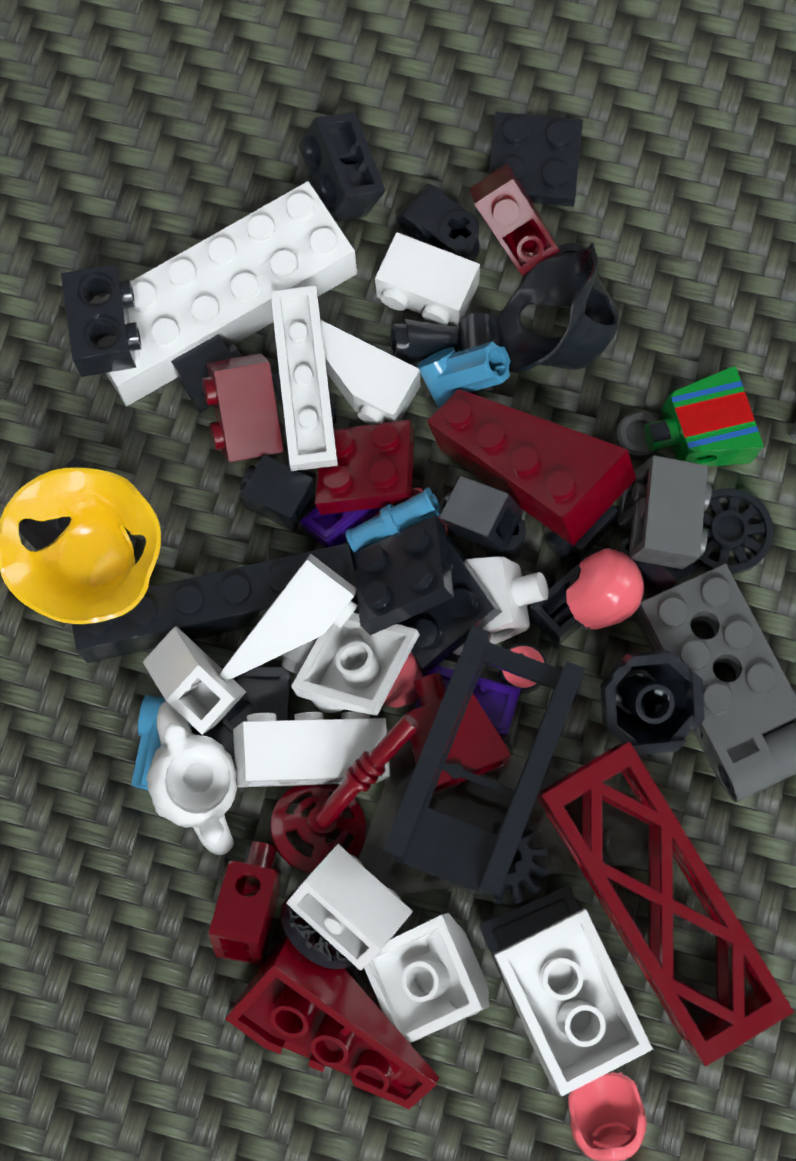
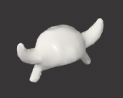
(192, 780)

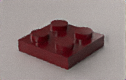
(371, 468)

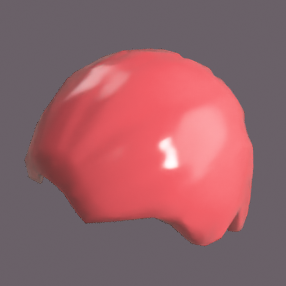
(606, 589)
(607, 1117)

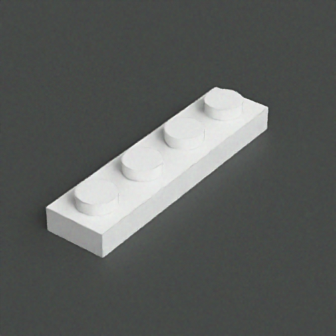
(303, 378)

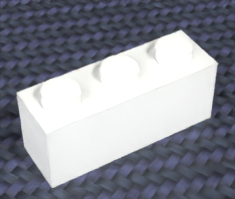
(303, 748)

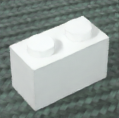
(426, 281)
(349, 907)

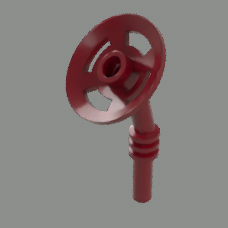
(328, 811)

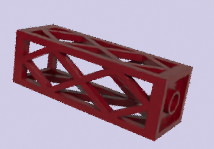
(730, 1023)

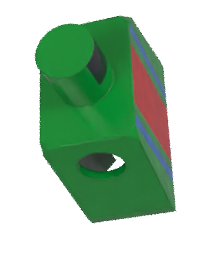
(708, 423)

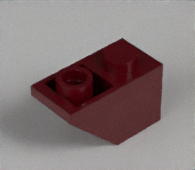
(513, 219)

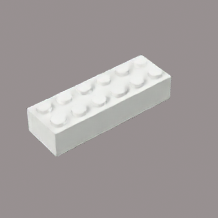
(227, 284)

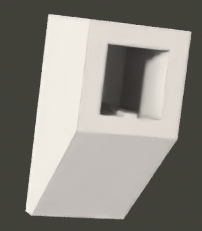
(191, 681)

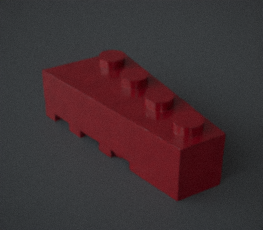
(545, 467)

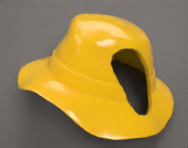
(91, 565)

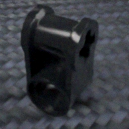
(440, 223)

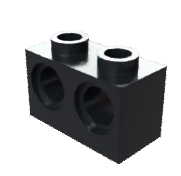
(341, 166)
(94, 321)

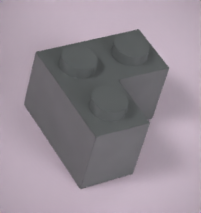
(666, 512)

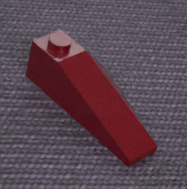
(332, 1024)

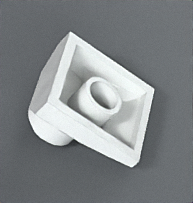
(353, 668)
(428, 978)

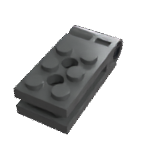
(747, 721)

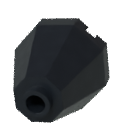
(652, 701)

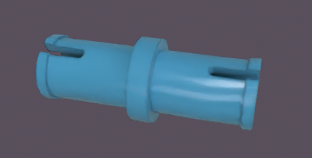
(394, 519)

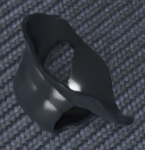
(563, 282)

